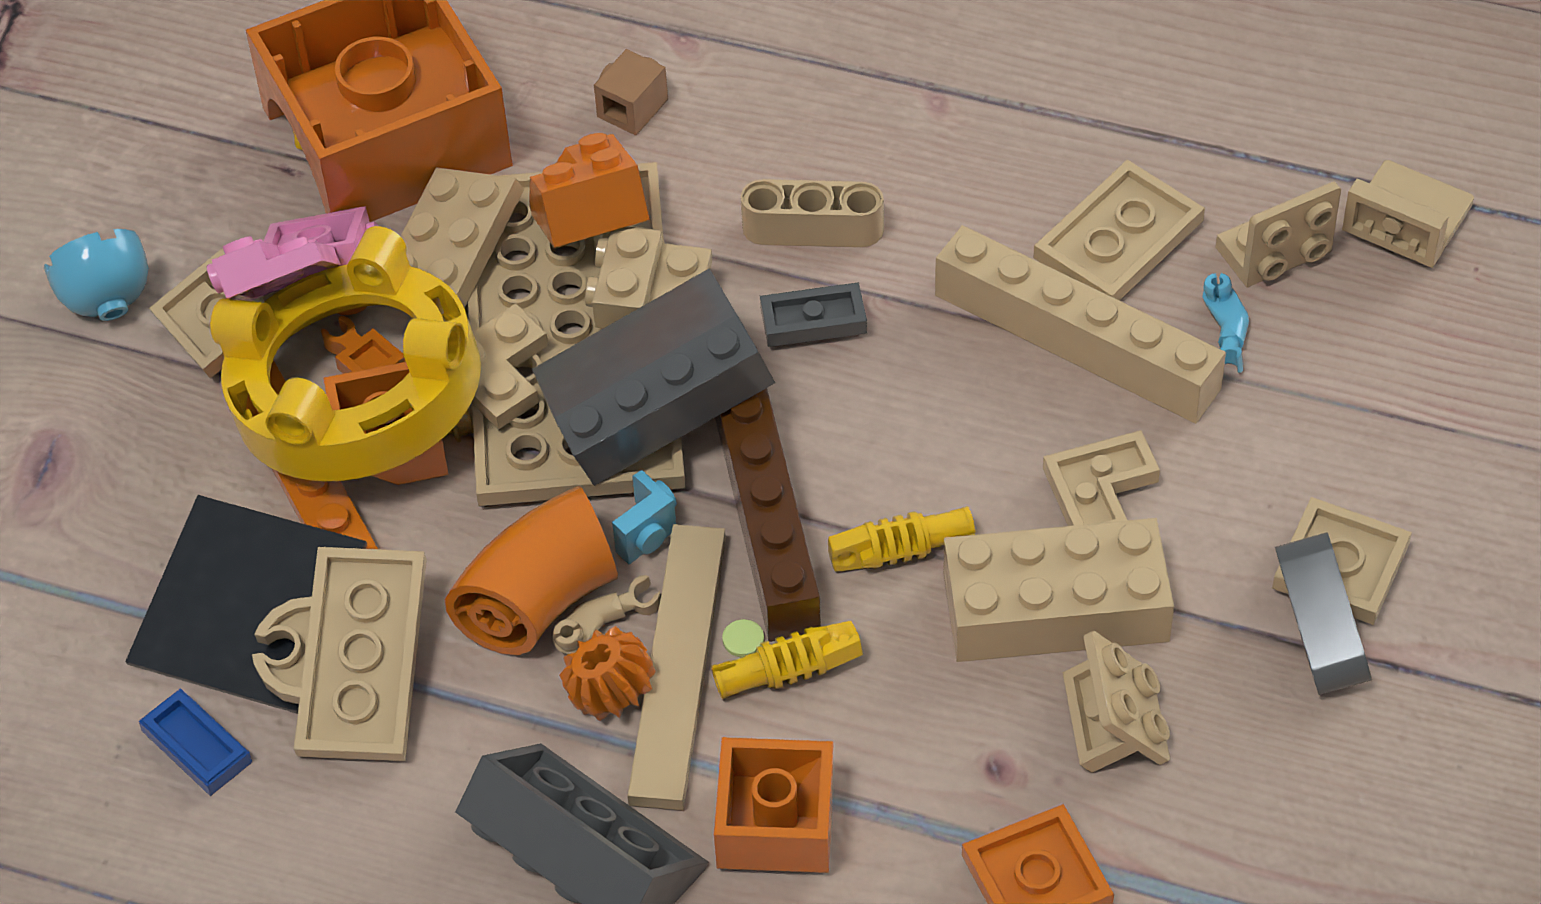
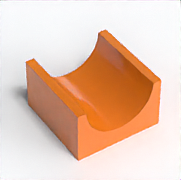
(380, 98)

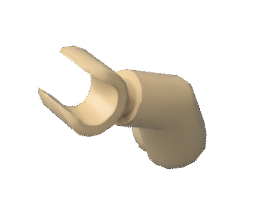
(599, 611)

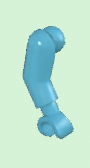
(1230, 316)

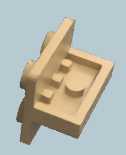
(1114, 706)

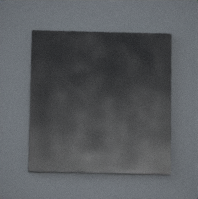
(217, 591)

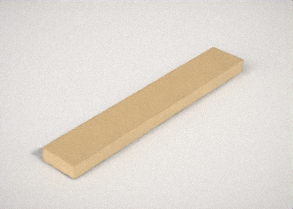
(680, 661)

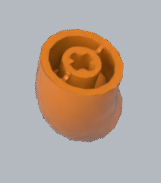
(532, 574)

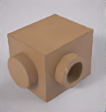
(630, 91)

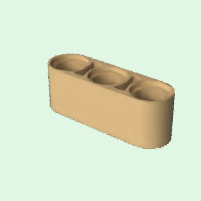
(812, 213)

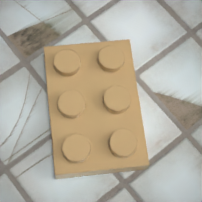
(459, 225)
(1120, 231)

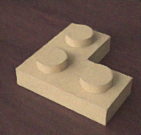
(502, 346)
(1093, 474)

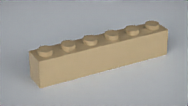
(1079, 324)

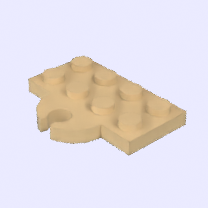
(350, 653)

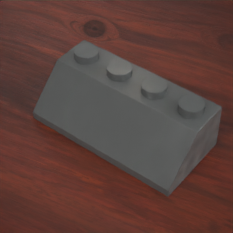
(575, 831)

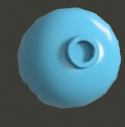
(99, 275)

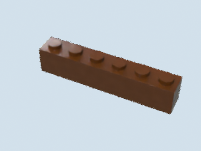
(769, 517)

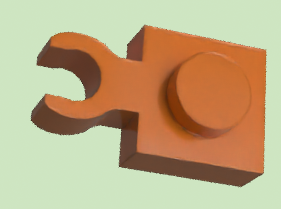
(360, 352)

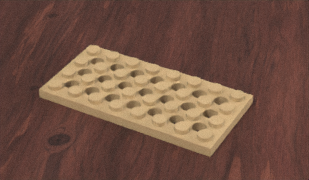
(497, 472)

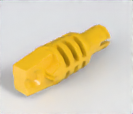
(901, 538)
(800, 655)

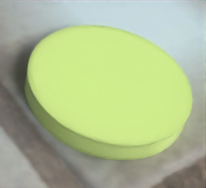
(742, 637)

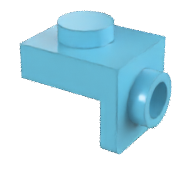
(648, 522)

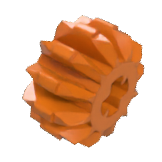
(607, 673)

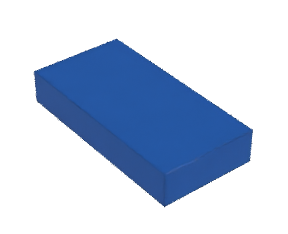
(195, 742)

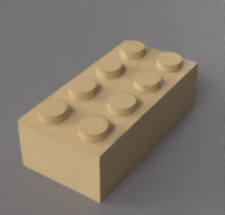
(1054, 586)

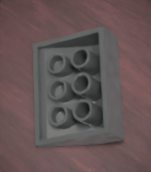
(652, 377)

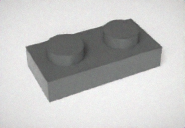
(813, 314)

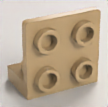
(1406, 212)
(1282, 236)

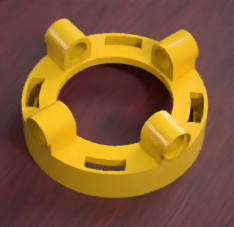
(298, 428)

